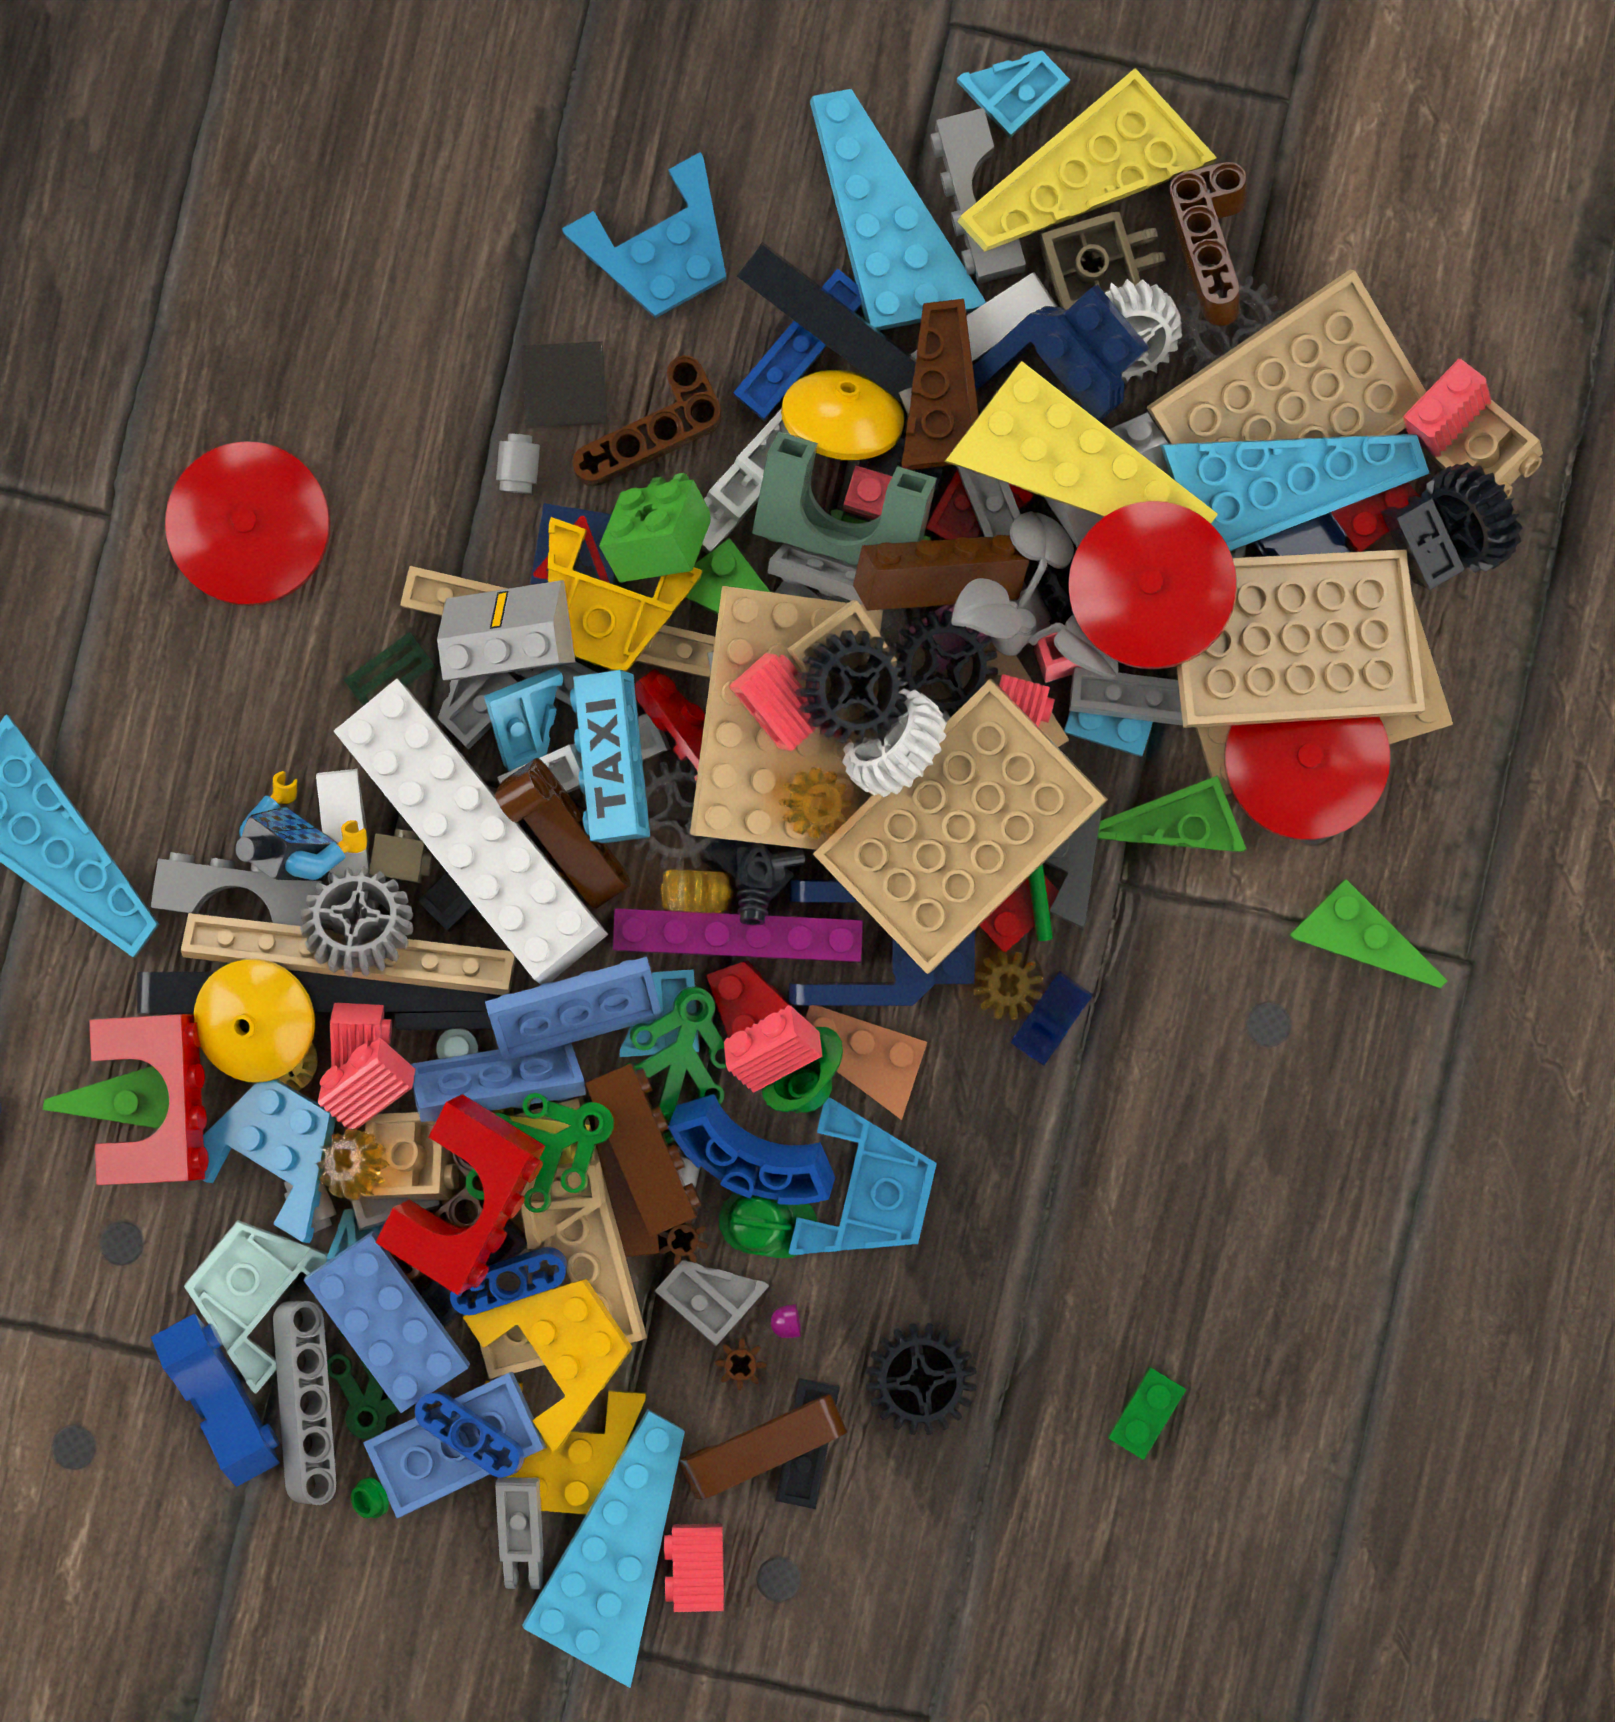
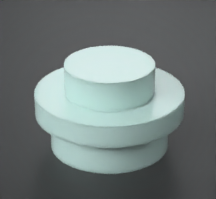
(456, 1043)

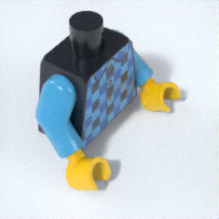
(289, 845)

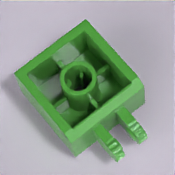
(656, 529)

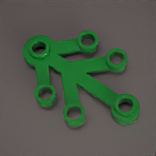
(681, 1053)
(556, 1143)

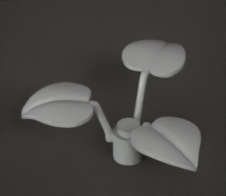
(987, 608)

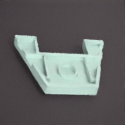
(242, 1284)

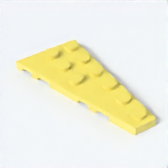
(1105, 154)
(1060, 451)

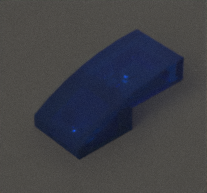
(1051, 1018)

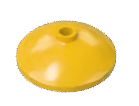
(843, 414)
(276, 1011)

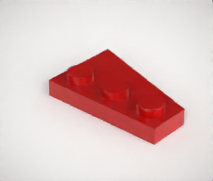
(672, 713)

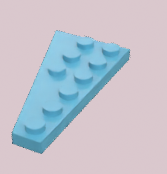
(887, 229)
(1285, 482)
(57, 850)
(606, 1575)

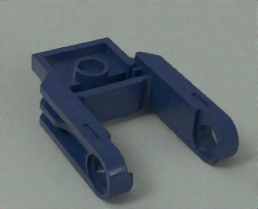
(1081, 345)
(910, 979)

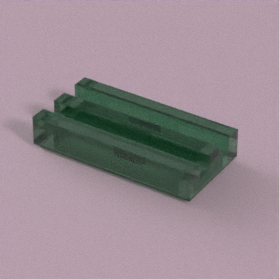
(383, 657)

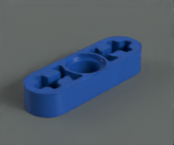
(540, 1280)
(449, 1409)

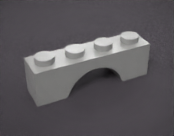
(965, 145)
(187, 886)

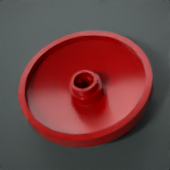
(247, 523)
(1152, 585)
(1307, 774)

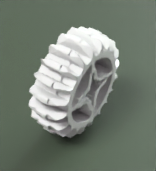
(1153, 318)
(900, 752)

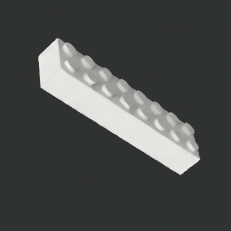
(470, 833)

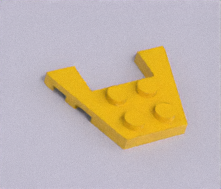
(606, 620)
(573, 1340)
(581, 1466)

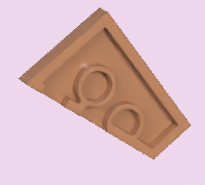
(874, 1057)

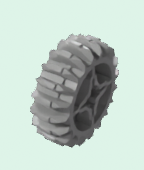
(327, 913)

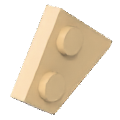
(564, 1206)

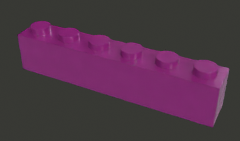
(726, 936)

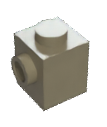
(401, 857)

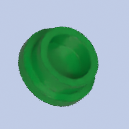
(369, 1498)

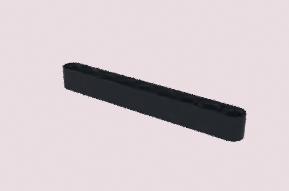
(179, 990)

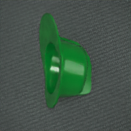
(811, 1084)
(761, 1224)

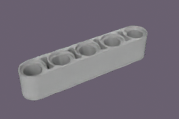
(317, 1418)

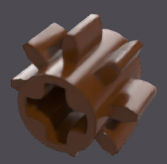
(680, 1250)
(740, 1375)

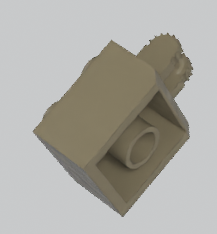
(1102, 241)

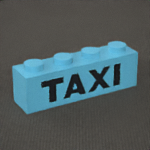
(610, 756)

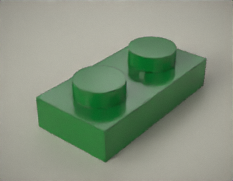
(1146, 1413)

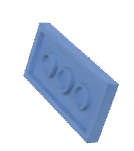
(574, 1009)
(494, 1082)
(386, 1322)
(422, 1468)

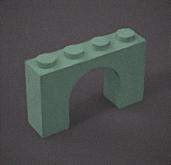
(793, 516)

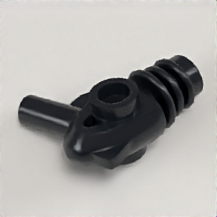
(756, 878)

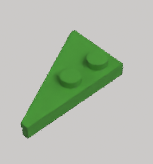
(723, 568)
(1187, 818)
(1355, 929)
(129, 1098)

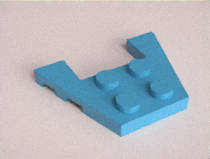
(669, 259)
(282, 1135)
(884, 1192)

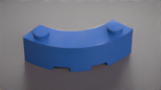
(747, 1162)
(205, 1377)

